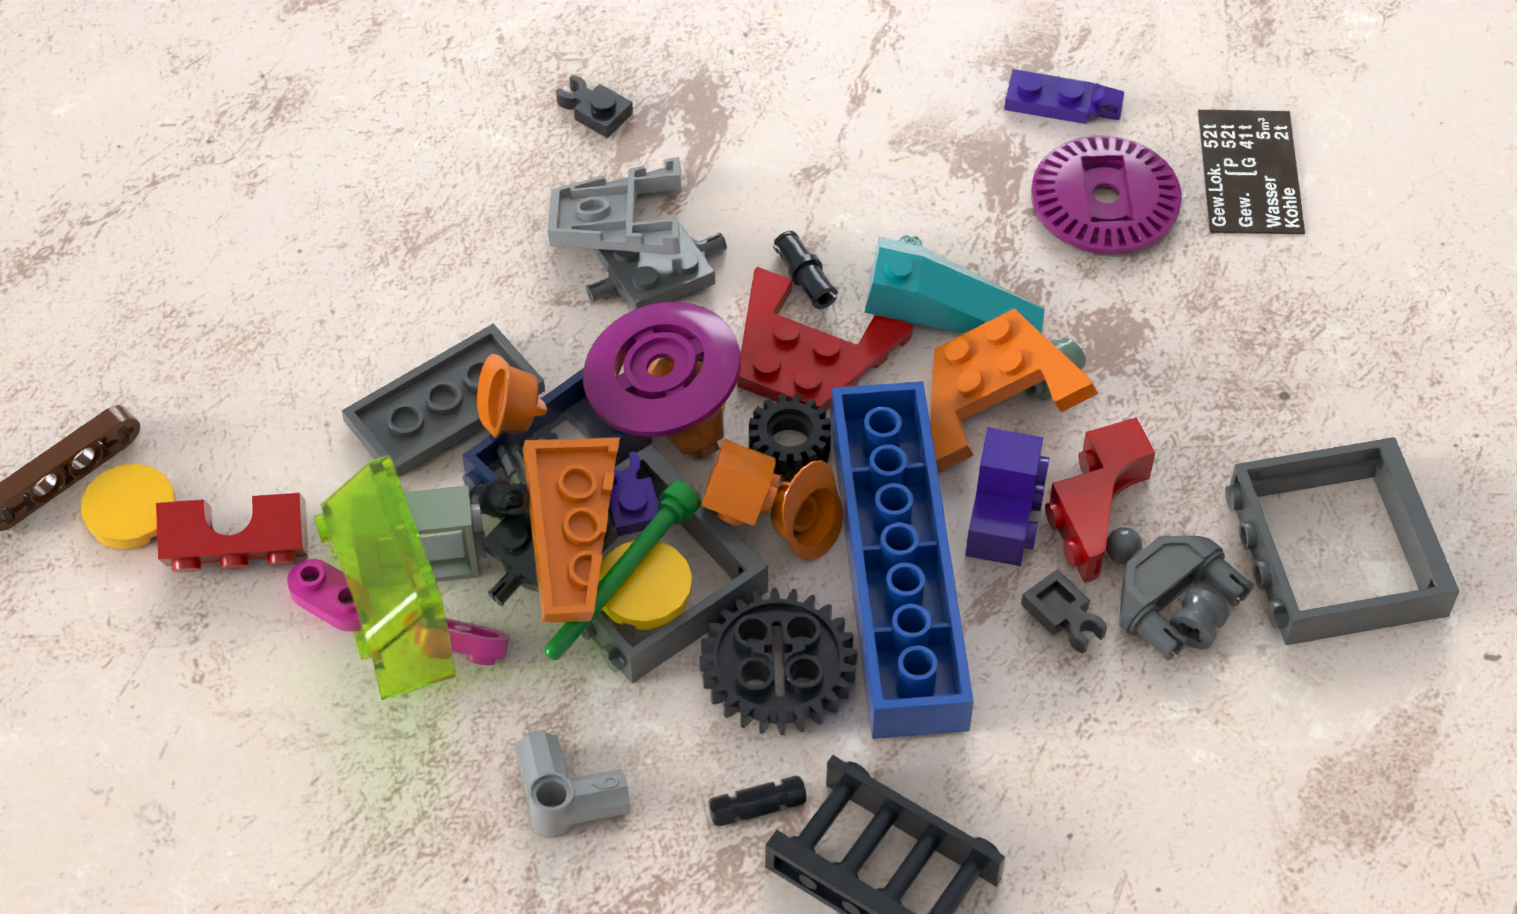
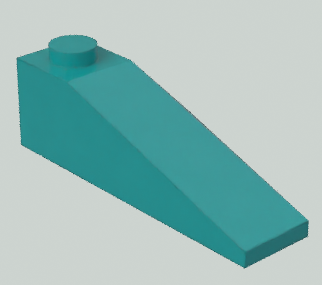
(935, 292)

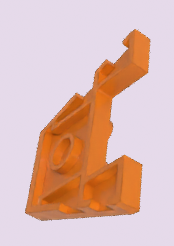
(990, 367)

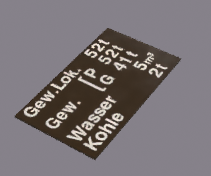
(1250, 172)

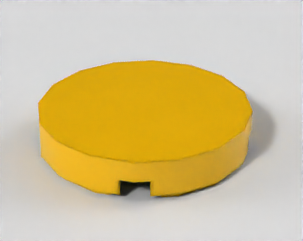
(122, 505)
(653, 592)

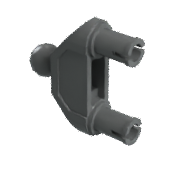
(1161, 575)

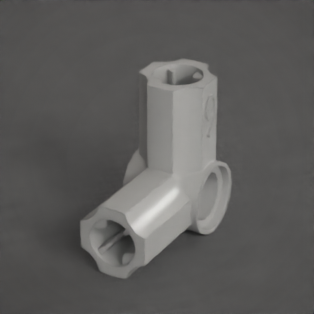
(577, 798)

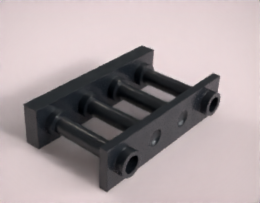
(838, 882)

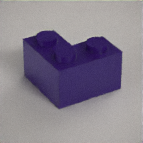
(1007, 490)

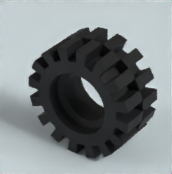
(791, 416)

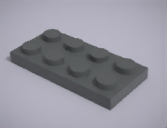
(431, 403)

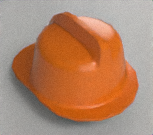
(507, 398)
(808, 511)

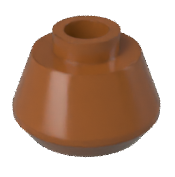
(702, 438)

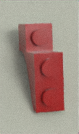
(1081, 505)

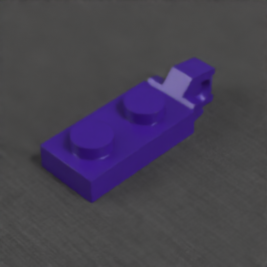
(1061, 97)

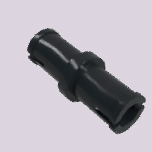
(805, 269)
(500, 498)

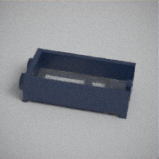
(567, 417)

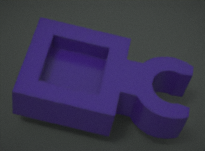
(631, 499)

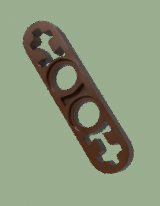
(99, 440)

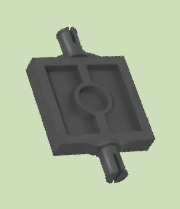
(657, 277)

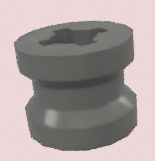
(1200, 617)

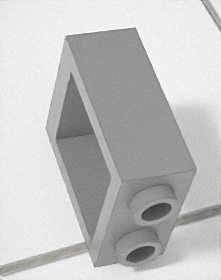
(447, 511)

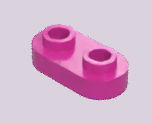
(324, 595)
(478, 642)

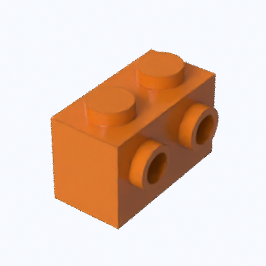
(741, 484)

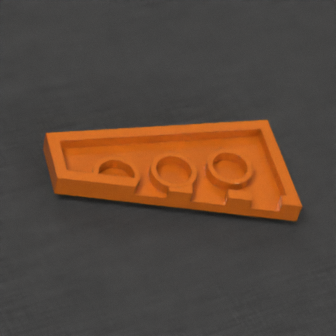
(569, 517)

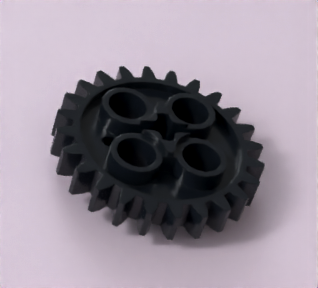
(823, 658)

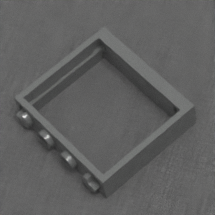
(1416, 535)
(722, 544)

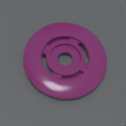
(1142, 178)
(670, 403)

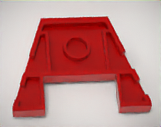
(800, 360)

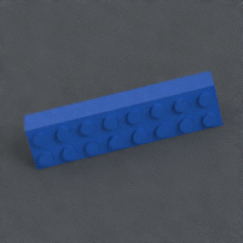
(900, 562)

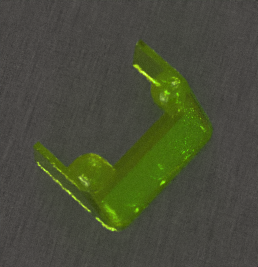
(388, 580)

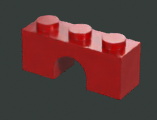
(274, 534)

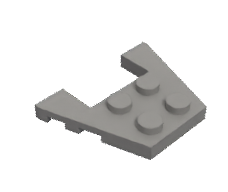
(604, 214)

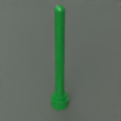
(676, 505)

